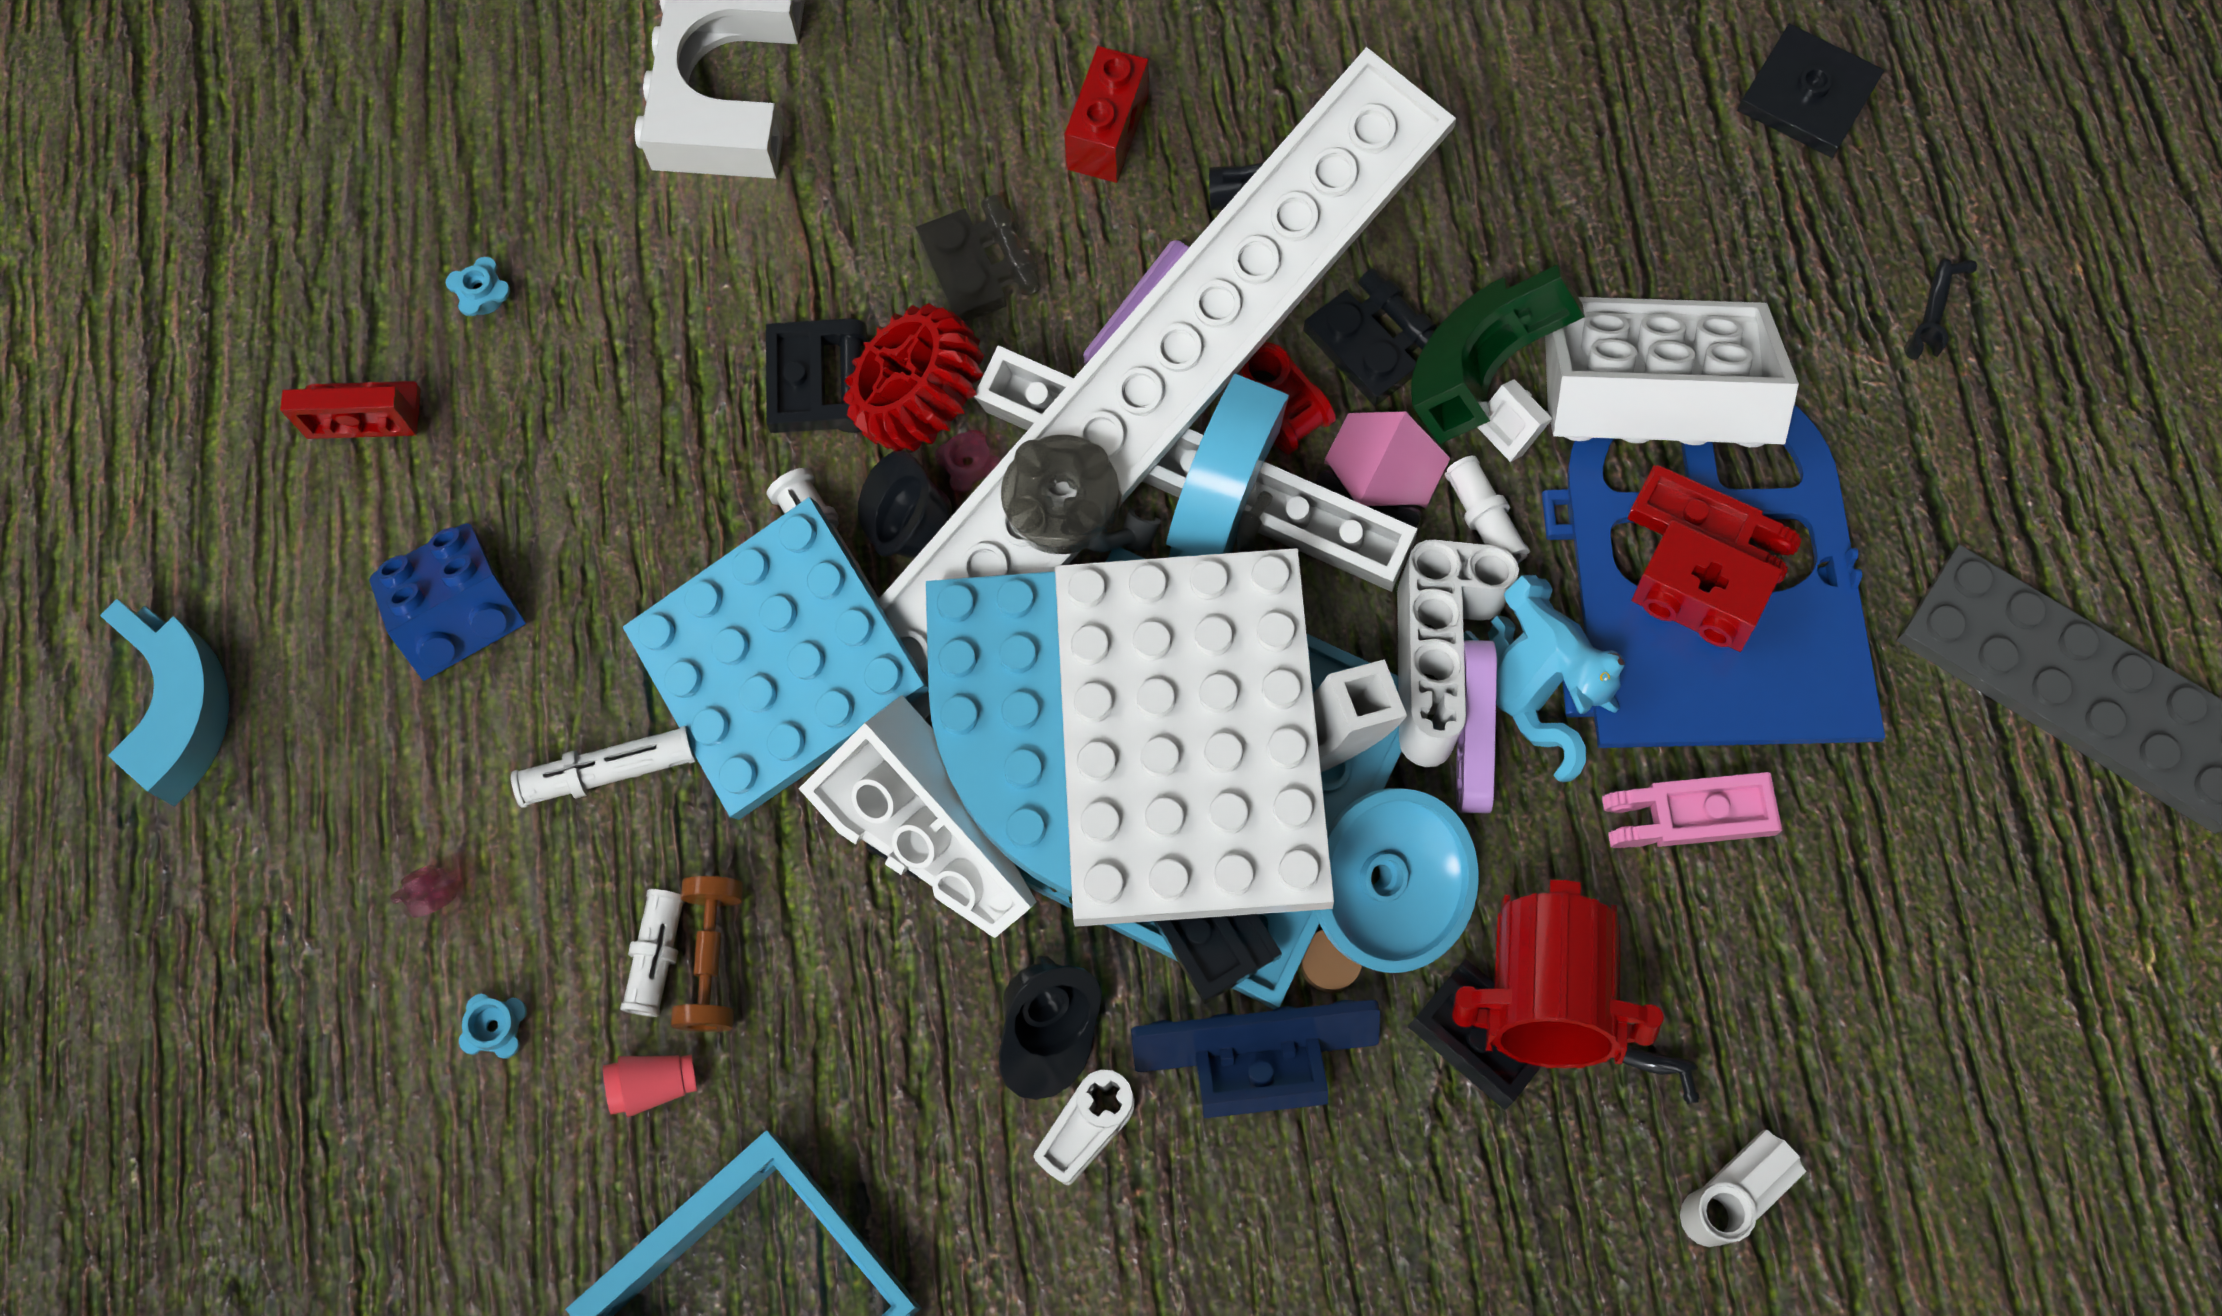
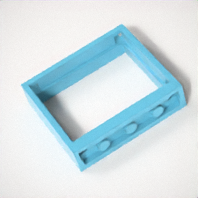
(710, 1206)

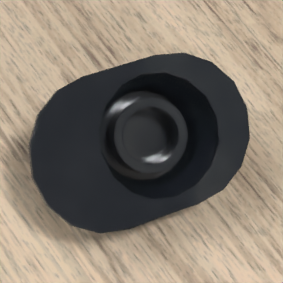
(901, 506)
(1047, 1027)

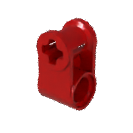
(1306, 404)

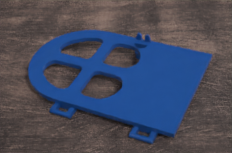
(1805, 663)

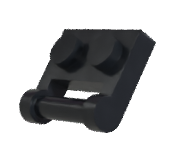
(798, 373)

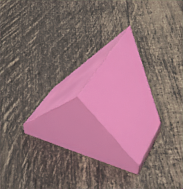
(1386, 459)

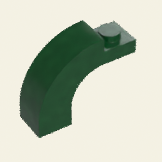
(1475, 341)

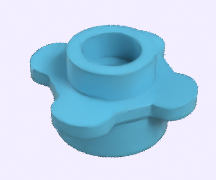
(483, 299)
(479, 1013)

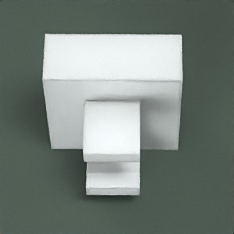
(1514, 420)

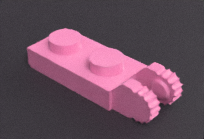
(1698, 811)

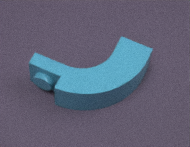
(1226, 468)
(187, 707)

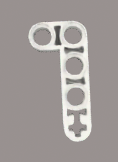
(1443, 602)

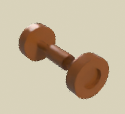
(709, 892)

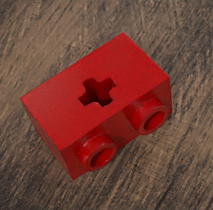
(1107, 114)
(1734, 583)

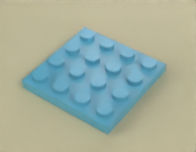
(774, 657)

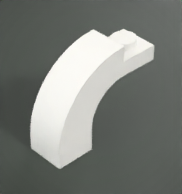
(1355, 711)

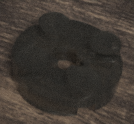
(1082, 518)

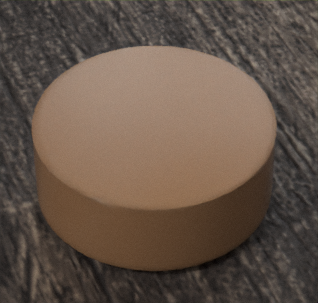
(1327, 967)

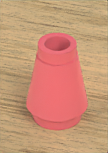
(647, 1082)

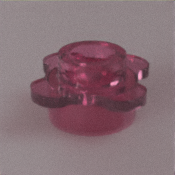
(959, 447)
(426, 890)

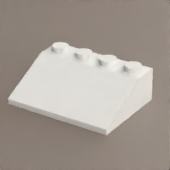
(1670, 373)

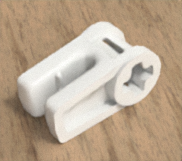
(1081, 1135)

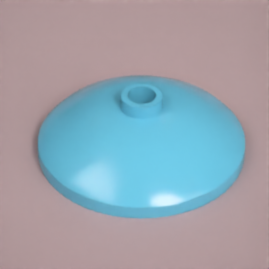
(1423, 883)

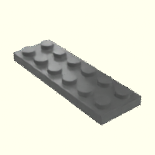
(2074, 682)

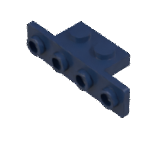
(1258, 1057)

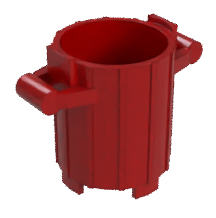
(1557, 984)

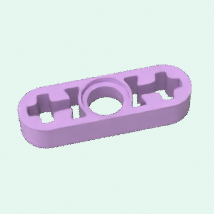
(1477, 740)

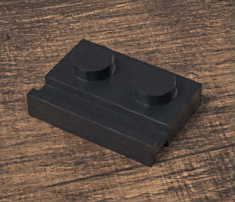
(1219, 950)
(1465, 1047)

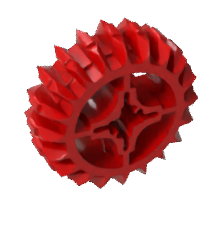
(913, 377)

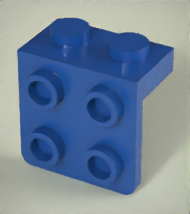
(443, 601)

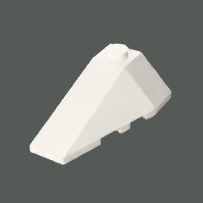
(898, 798)

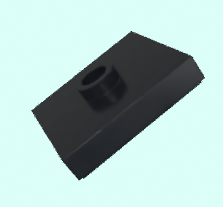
(1810, 90)

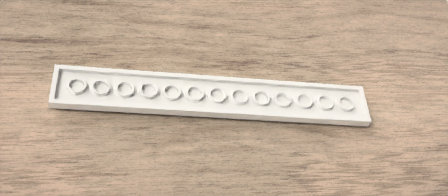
(1200, 318)

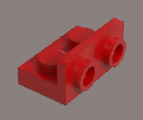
(354, 409)

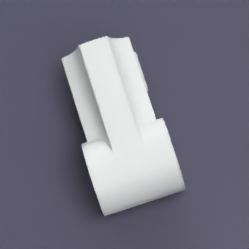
(1745, 1188)

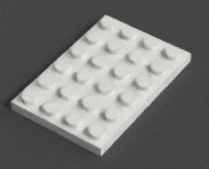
(1190, 739)

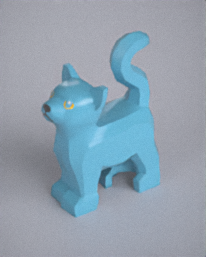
(1537, 663)

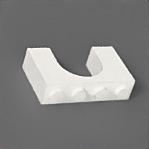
(704, 133)

